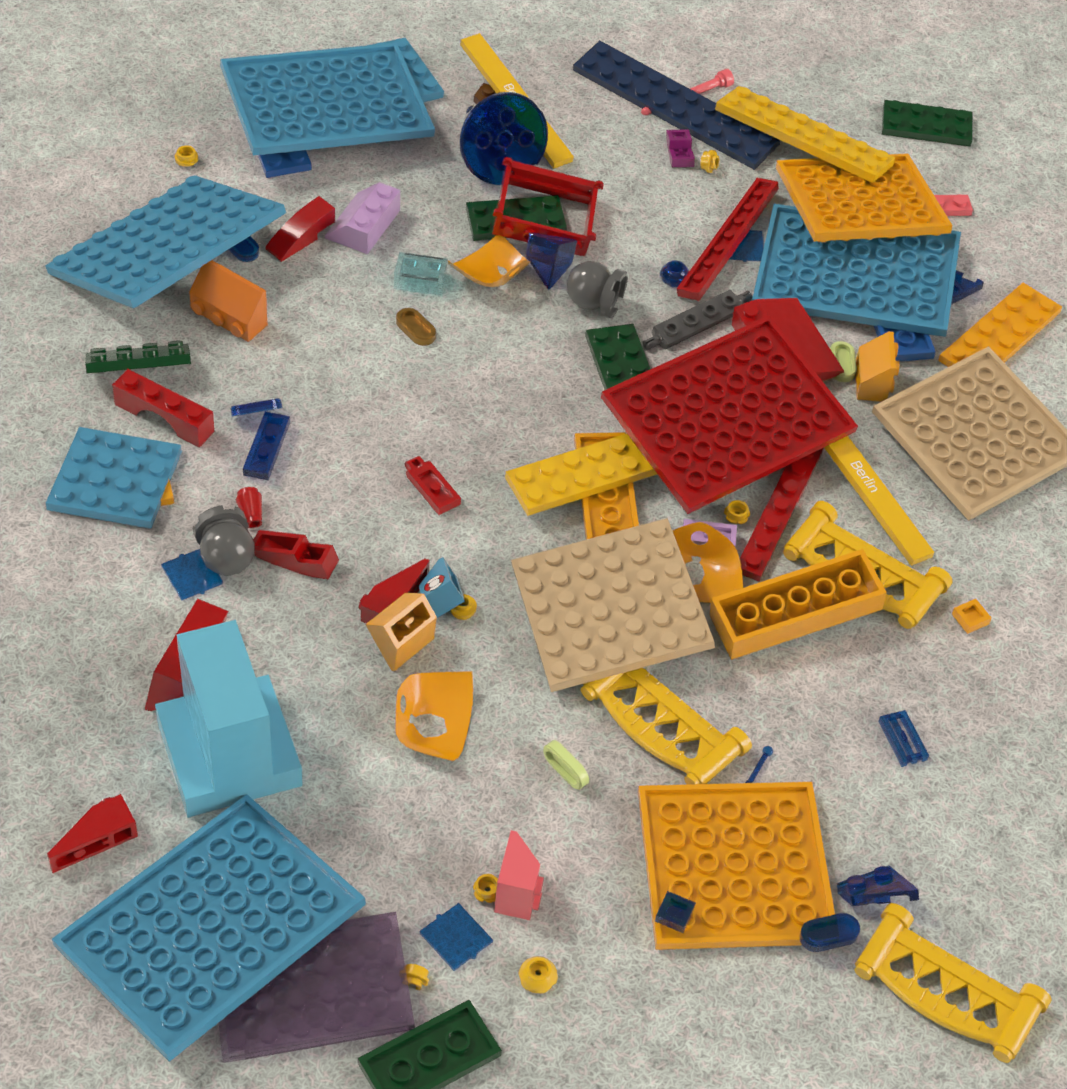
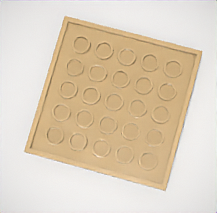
(976, 432)
(611, 605)

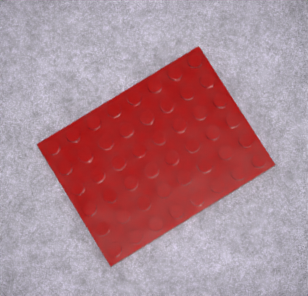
(728, 413)

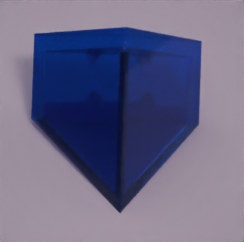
(550, 256)

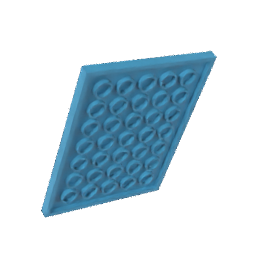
(326, 98)
(164, 240)
(869, 282)
(208, 925)

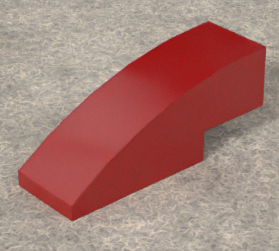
(301, 229)
(296, 553)

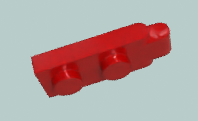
(432, 485)

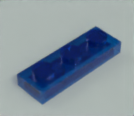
(266, 446)

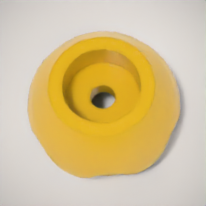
(534, 982)

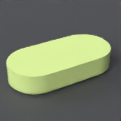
(846, 357)
(566, 764)

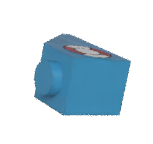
(442, 588)

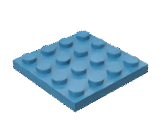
(114, 477)

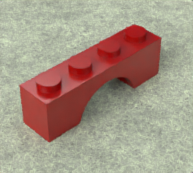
(188, 419)

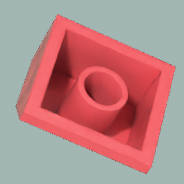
(518, 881)

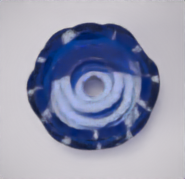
(673, 272)

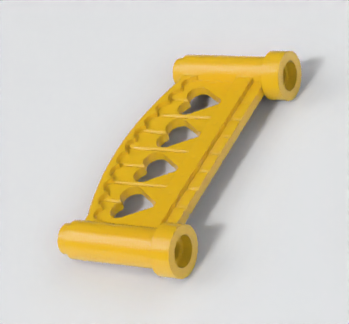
(918, 589)
(714, 748)
(1014, 1011)

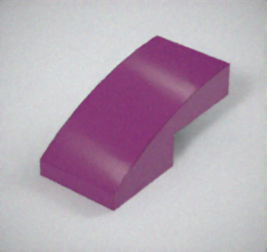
(680, 148)

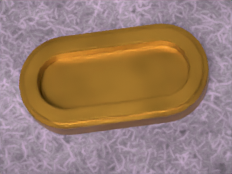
(416, 326)

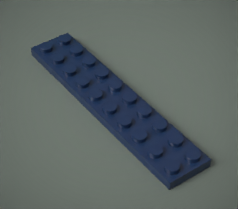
(674, 104)

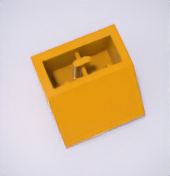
(877, 368)
(403, 628)

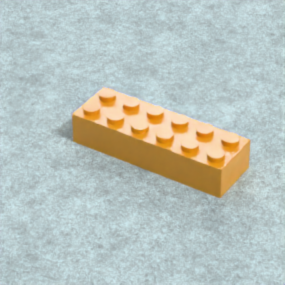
(797, 604)

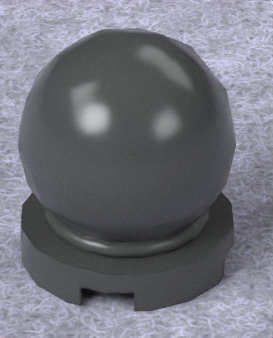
(594, 287)
(224, 540)

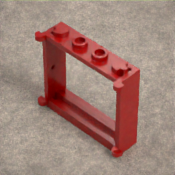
(549, 183)

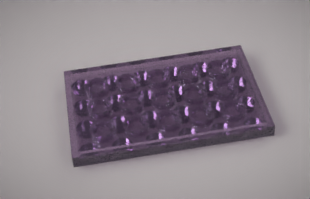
(333, 994)

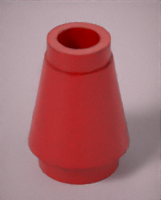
(250, 502)

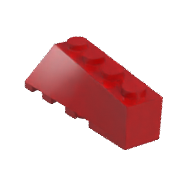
(167, 678)

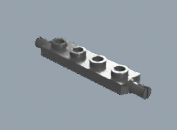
(695, 320)

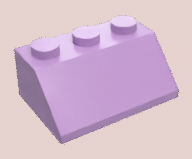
(366, 217)

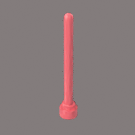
(723, 78)

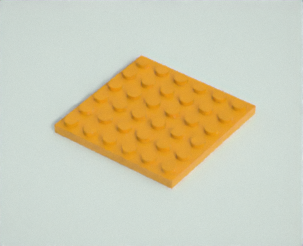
(849, 207)
(741, 855)

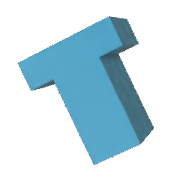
(228, 726)

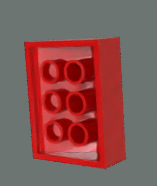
(797, 327)

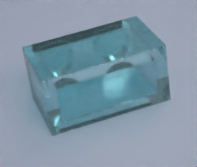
(420, 273)

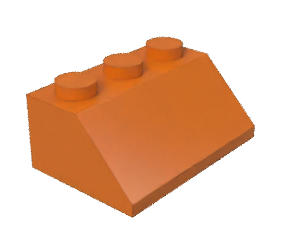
(229, 300)

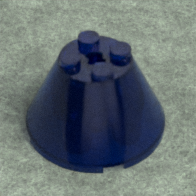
(502, 128)

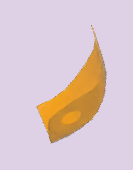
(483, 264)
(718, 560)
(438, 694)

